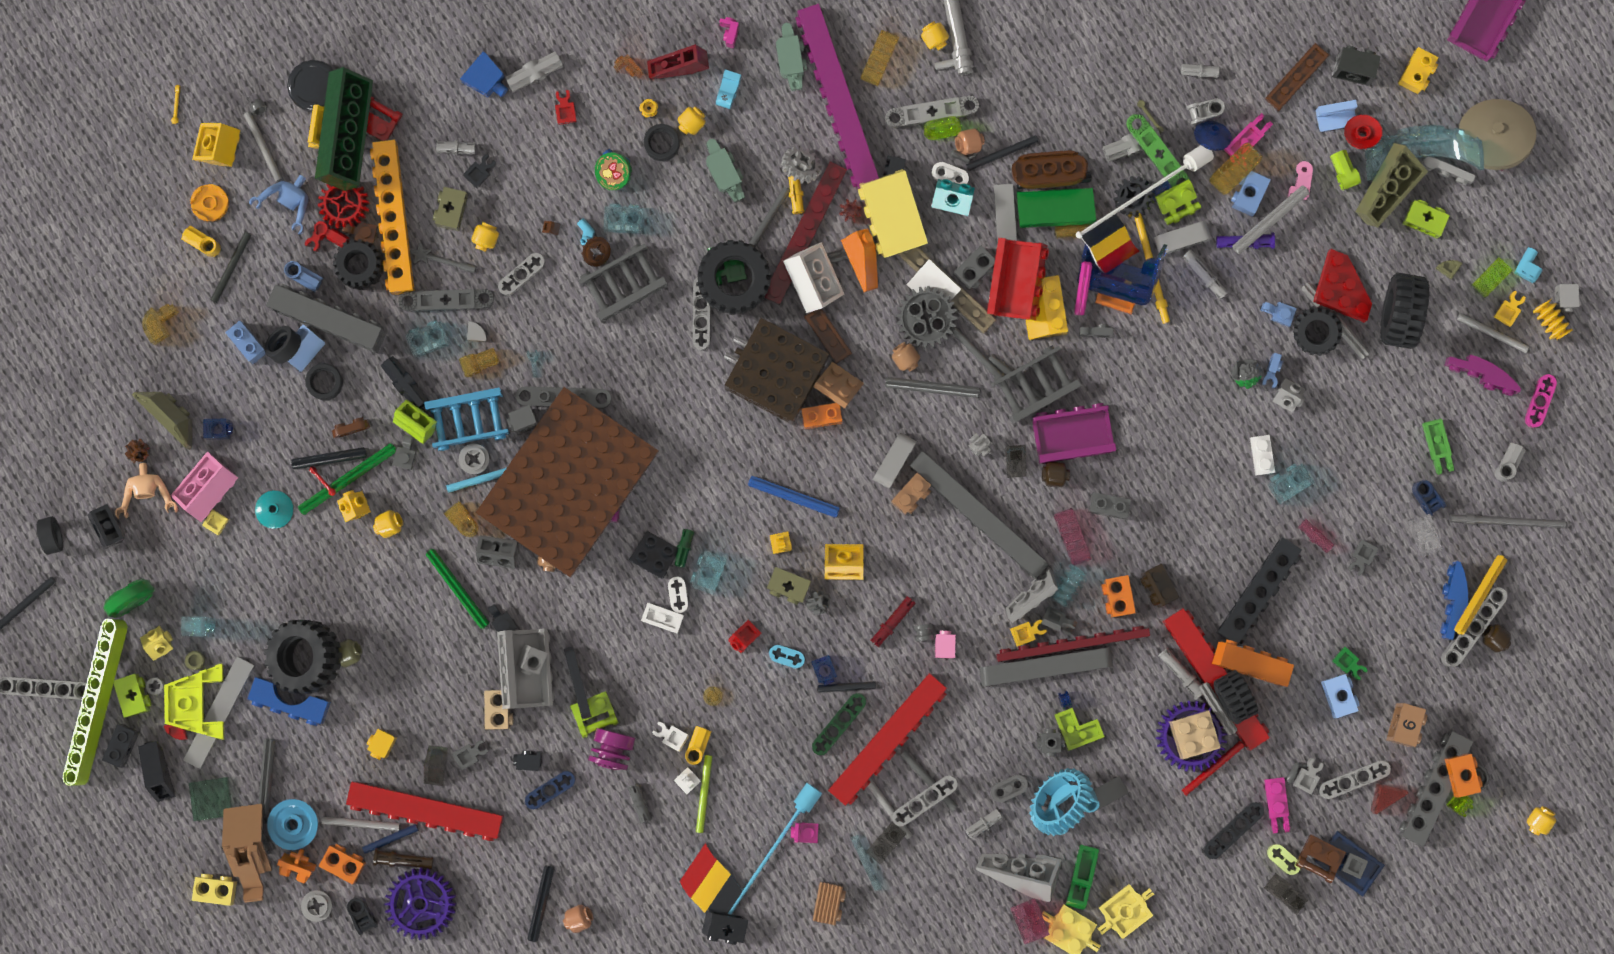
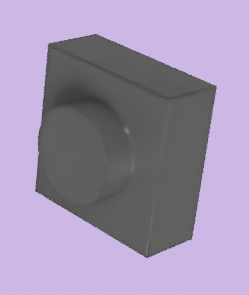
(1354, 866)

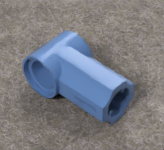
(304, 276)

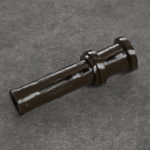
(390, 859)

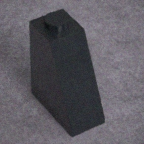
(155, 771)

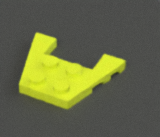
(186, 703)

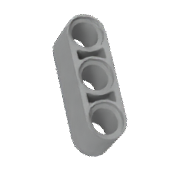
(1183, 237)
(894, 460)

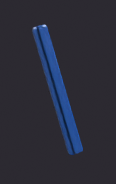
(793, 496)

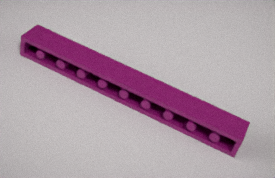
(838, 97)

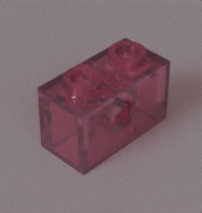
(1029, 921)

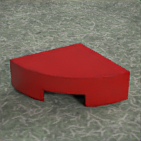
(176, 732)

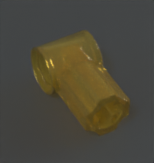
(476, 362)

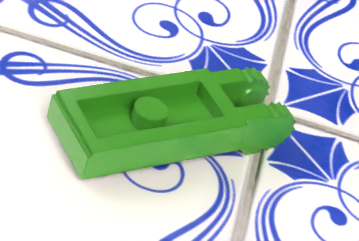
(1438, 444)

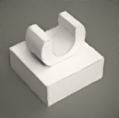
(687, 780)

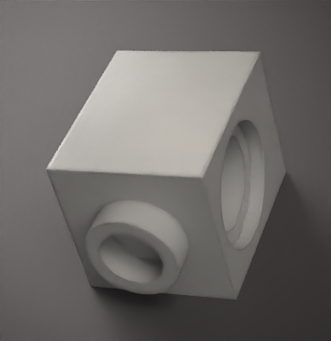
(1567, 297)
(528, 652)

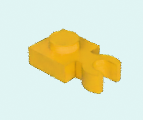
(1508, 311)
(1025, 632)

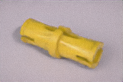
(796, 196)

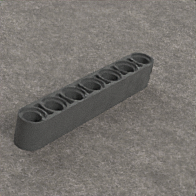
(1046, 667)

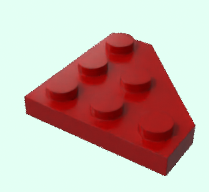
(1342, 288)

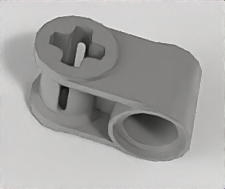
(1204, 111)

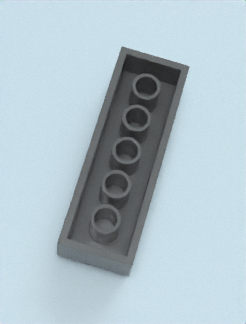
(324, 318)

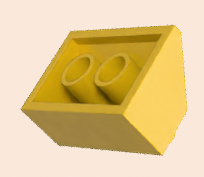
(1052, 313)

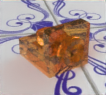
(632, 68)

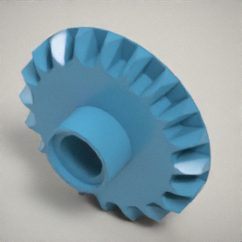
(279, 827)

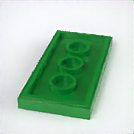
(1056, 208)

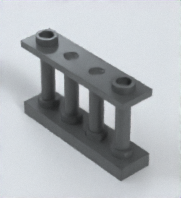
(622, 301)
(1051, 393)

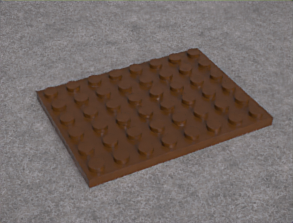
(567, 482)

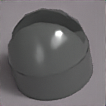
(258, 107)

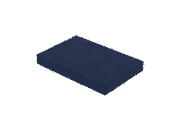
(1370, 873)

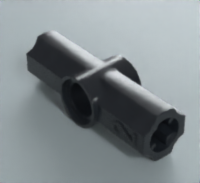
(403, 382)

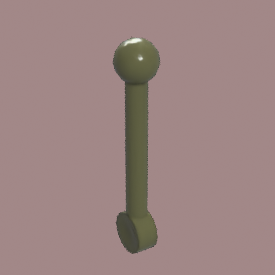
(1141, 104)

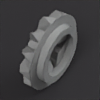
(483, 458)
(308, 901)

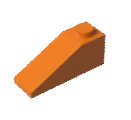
(862, 255)

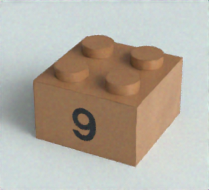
(1406, 725)

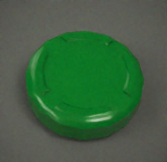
(128, 598)

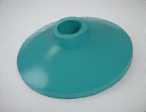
(283, 511)

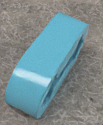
(785, 661)

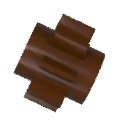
(137, 450)

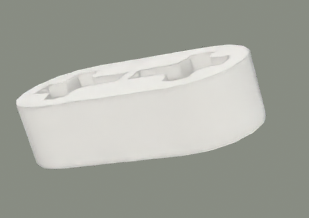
(673, 596)

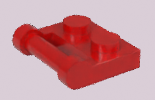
(378, 127)

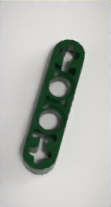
(841, 726)

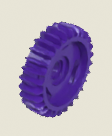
(1169, 745)
(435, 907)

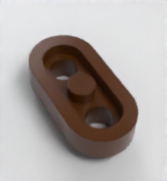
(342, 429)

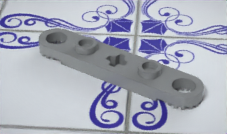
(917, 113)

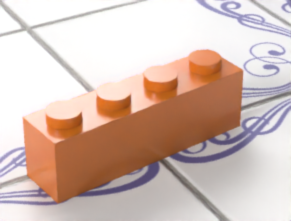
(1253, 664)

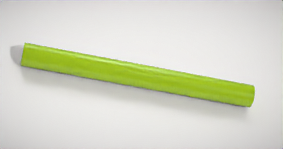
(704, 794)

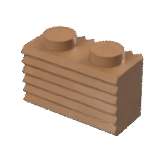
(828, 903)

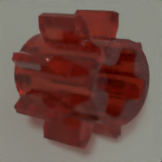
(853, 206)

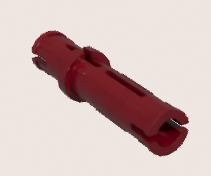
(888, 627)

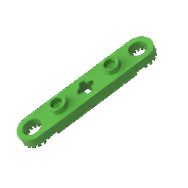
(1150, 143)

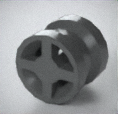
(924, 632)

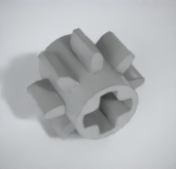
(980, 445)

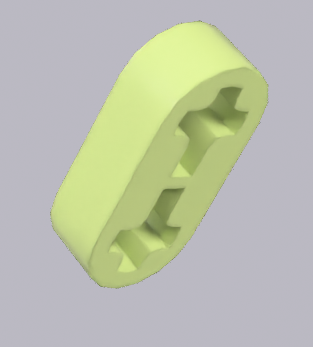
(1286, 856)

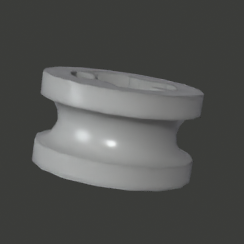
(152, 681)

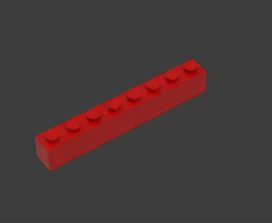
(1200, 656)
(887, 739)
(426, 810)

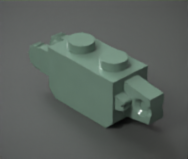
(789, 57)
(723, 171)

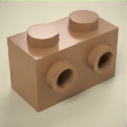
(911, 493)

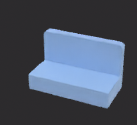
(1335, 115)
(308, 349)

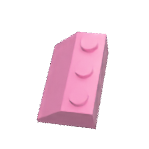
(204, 487)

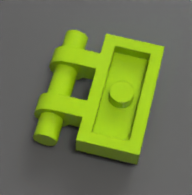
(1175, 197)

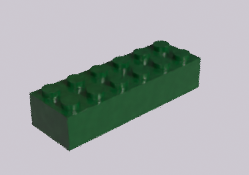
(344, 129)

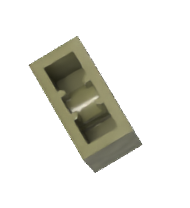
(454, 218)
(782, 577)

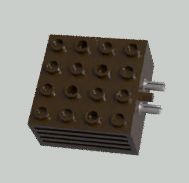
(775, 370)

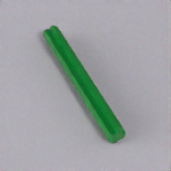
(457, 589)

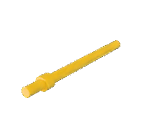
(1161, 303)

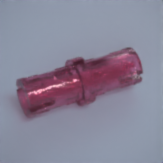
(1316, 536)

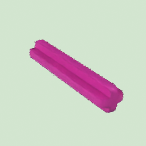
(1083, 288)

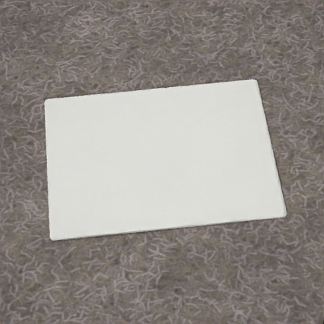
(932, 276)

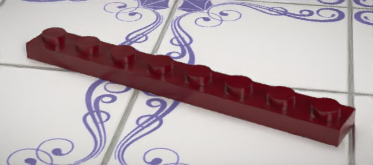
(806, 228)
(1081, 641)

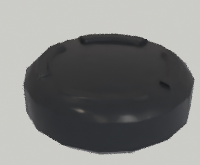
(309, 84)

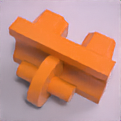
(297, 863)

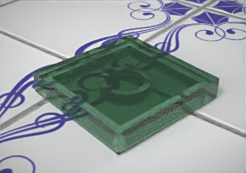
(209, 798)

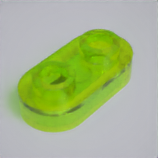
(942, 127)

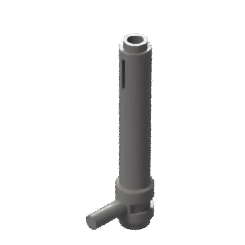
(961, 52)

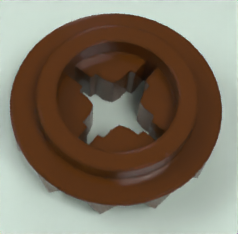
(597, 259)

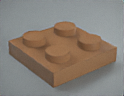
(838, 385)

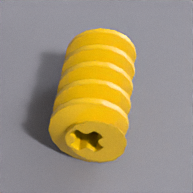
(1552, 320)

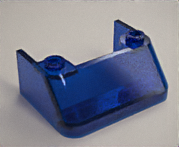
(1124, 280)

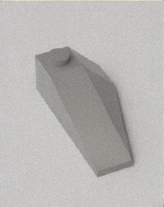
(1027, 875)

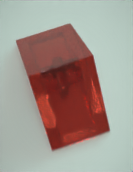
(1386, 796)

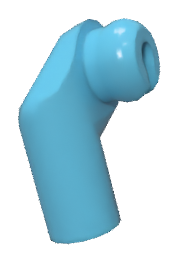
(588, 231)

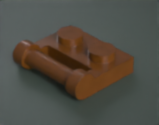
(1323, 852)

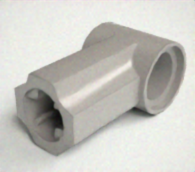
(1510, 461)

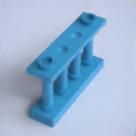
(473, 400)

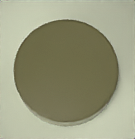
(194, 660)

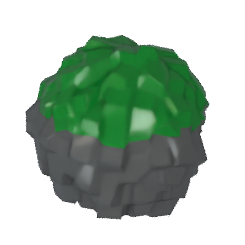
(1246, 373)

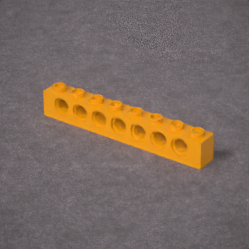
(389, 150)

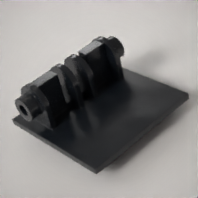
(654, 555)

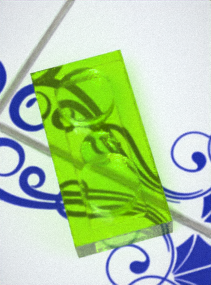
(1491, 277)

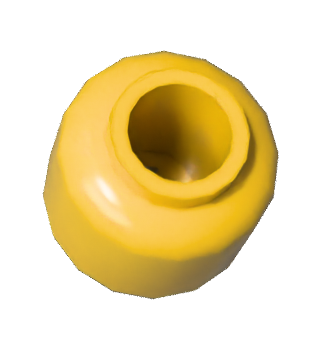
(935, 35)
(691, 120)
(485, 236)
(388, 524)
(1541, 820)

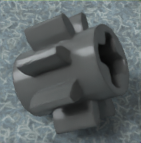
(818, 602)

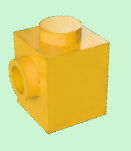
(380, 744)

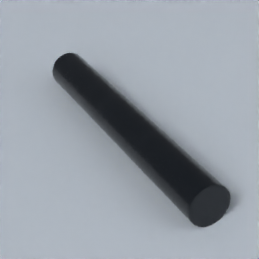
(847, 686)

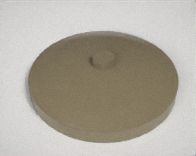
(1505, 132)

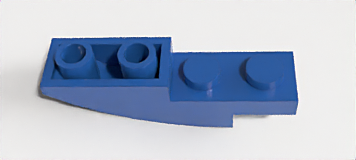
(1456, 592)

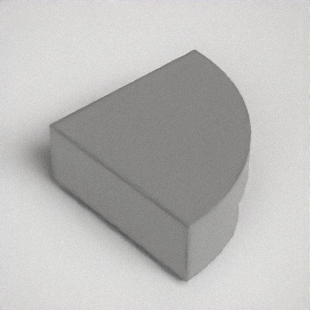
(475, 333)

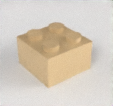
(1194, 734)

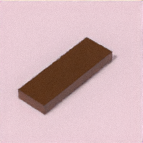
(828, 335)

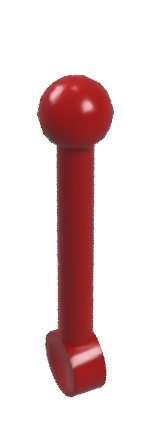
(331, 491)

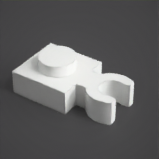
(673, 737)

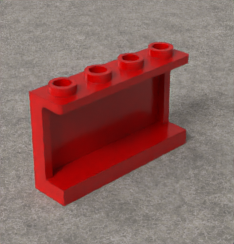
(1017, 279)

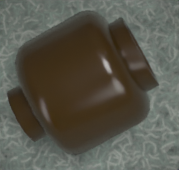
(1055, 474)
(1496, 638)

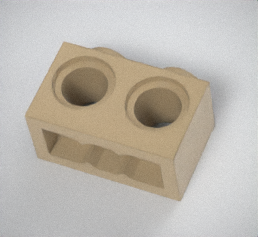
(492, 710)

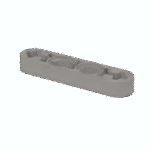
(698, 313)
(1353, 777)
(926, 803)

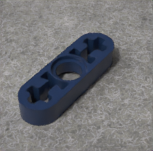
(540, 802)

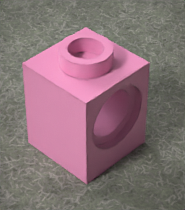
(945, 645)

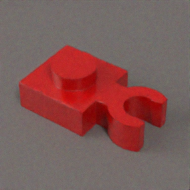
(565, 111)

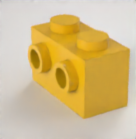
(1418, 70)

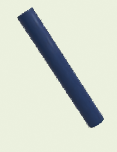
(390, 838)

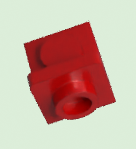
(744, 636)

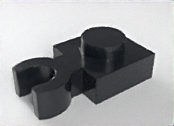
(478, 173)

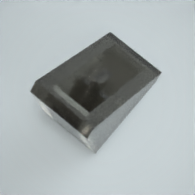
(1015, 460)
(435, 765)

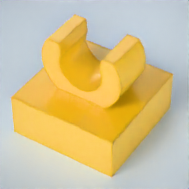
(780, 542)

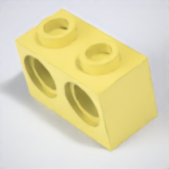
(214, 894)

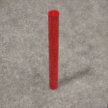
(1214, 767)

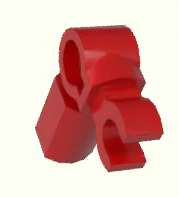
(321, 230)

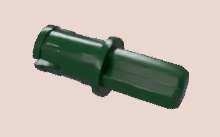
(684, 548)

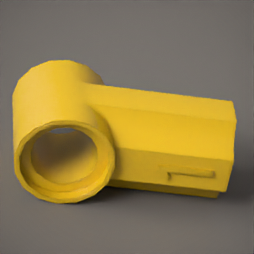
(200, 241)
(698, 743)

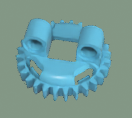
(1054, 820)

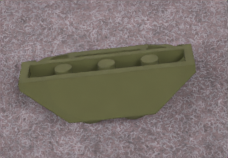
(168, 414)

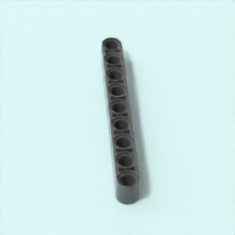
(979, 515)

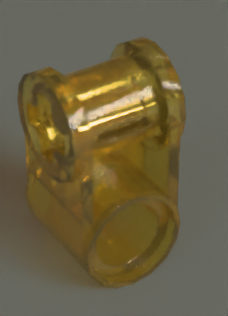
(460, 517)

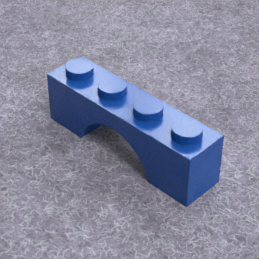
(265, 693)

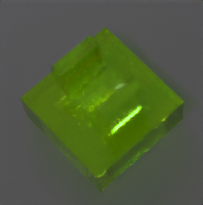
(1460, 805)

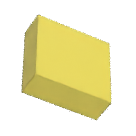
(215, 522)

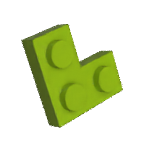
(1073, 733)

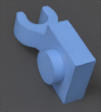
(1281, 312)
(1274, 365)

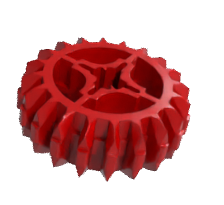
(345, 195)

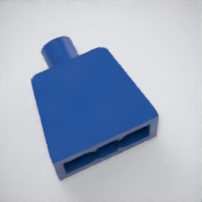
(484, 77)

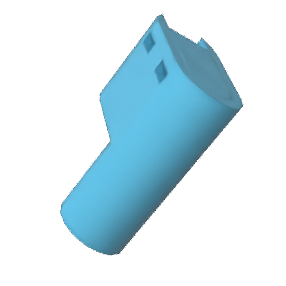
(1526, 268)

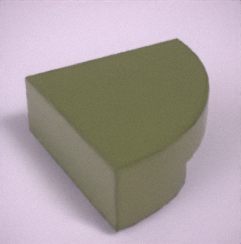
(1449, 268)

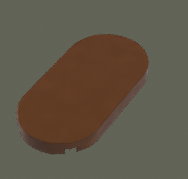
(1049, 169)

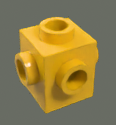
(353, 505)

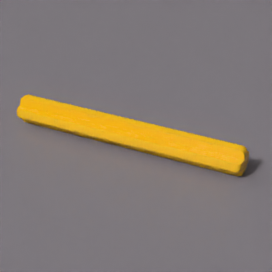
(1480, 595)

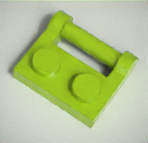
(598, 705)

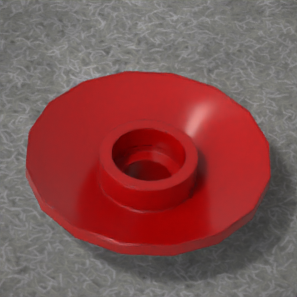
(1366, 125)

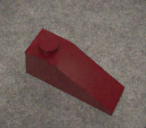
(678, 63)

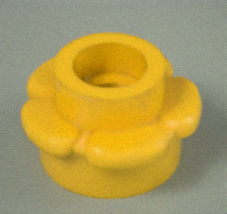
(649, 103)

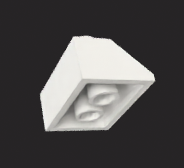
(813, 277)

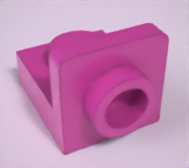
(731, 34)
(805, 832)

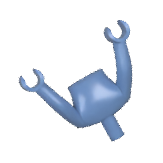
(290, 196)

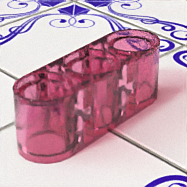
(1072, 536)

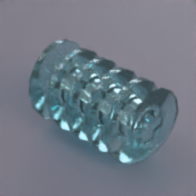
(1068, 585)

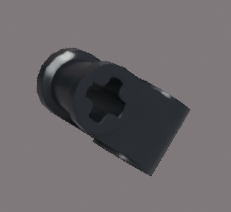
(362, 916)

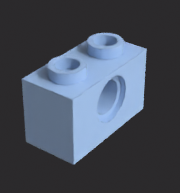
(1332, 687)

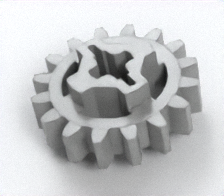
(801, 164)

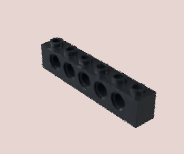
(1282, 548)

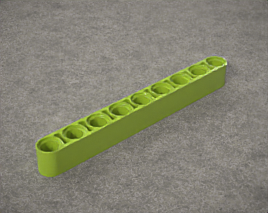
(95, 702)

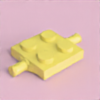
(1125, 911)
(1070, 931)

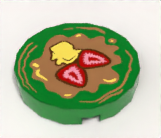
(613, 171)

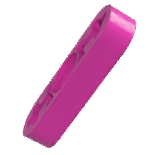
(1541, 416)

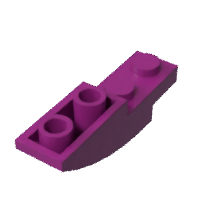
(1491, 375)

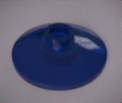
(1212, 135)

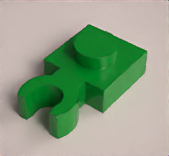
(1347, 662)

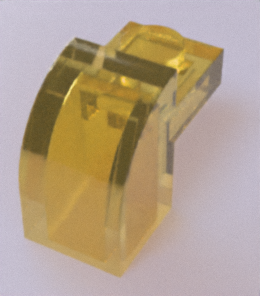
(154, 324)

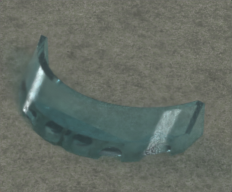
(1427, 142)

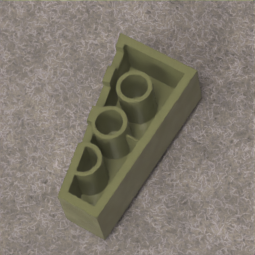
(1391, 185)

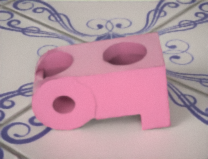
(1303, 175)

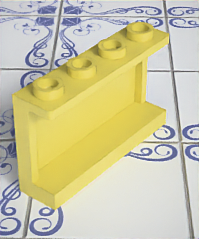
(892, 214)

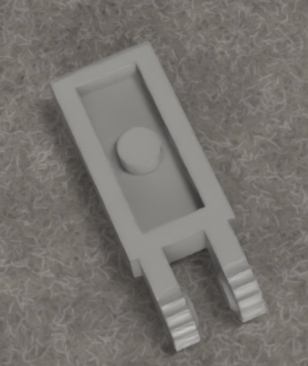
(1445, 169)

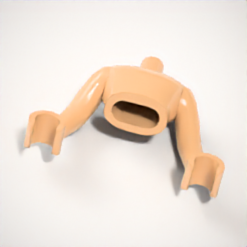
(144, 487)

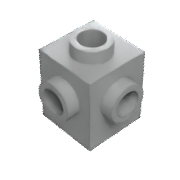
(1289, 395)

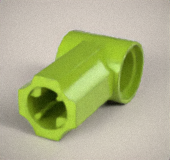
(1345, 172)

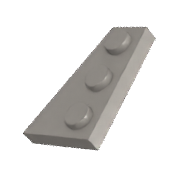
(1039, 590)

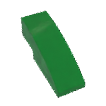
(1082, 877)

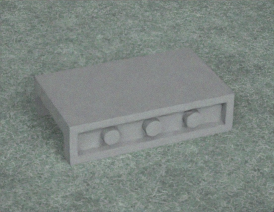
(518, 688)

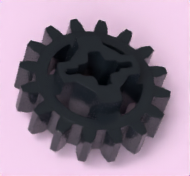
(1126, 193)

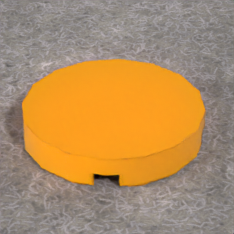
(209, 202)

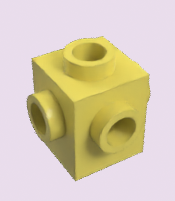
(157, 643)

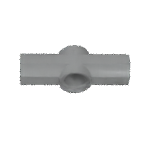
(534, 71)
(1124, 147)

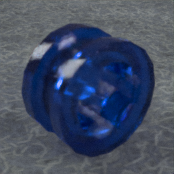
(1064, 699)

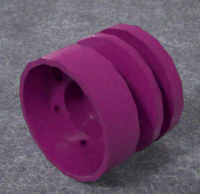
(611, 749)

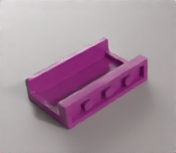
(1484, 26)
(1073, 433)

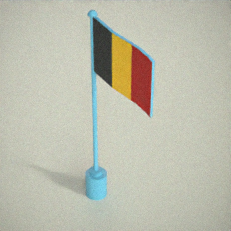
(713, 885)

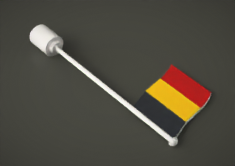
(1109, 237)

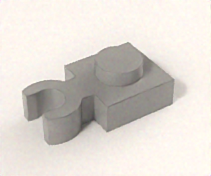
(1307, 778)

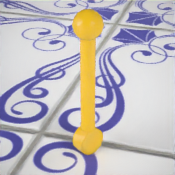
(175, 120)

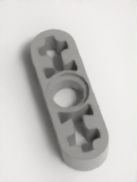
(535, 268)

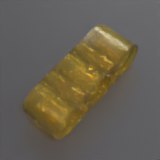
(879, 58)
(1236, 168)

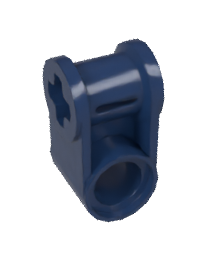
(1429, 498)

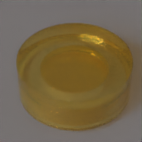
(712, 696)

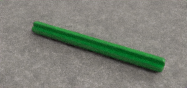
(348, 478)

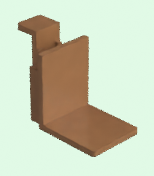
(245, 848)

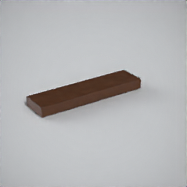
(1297, 77)

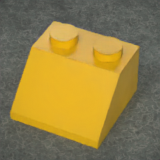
(216, 144)

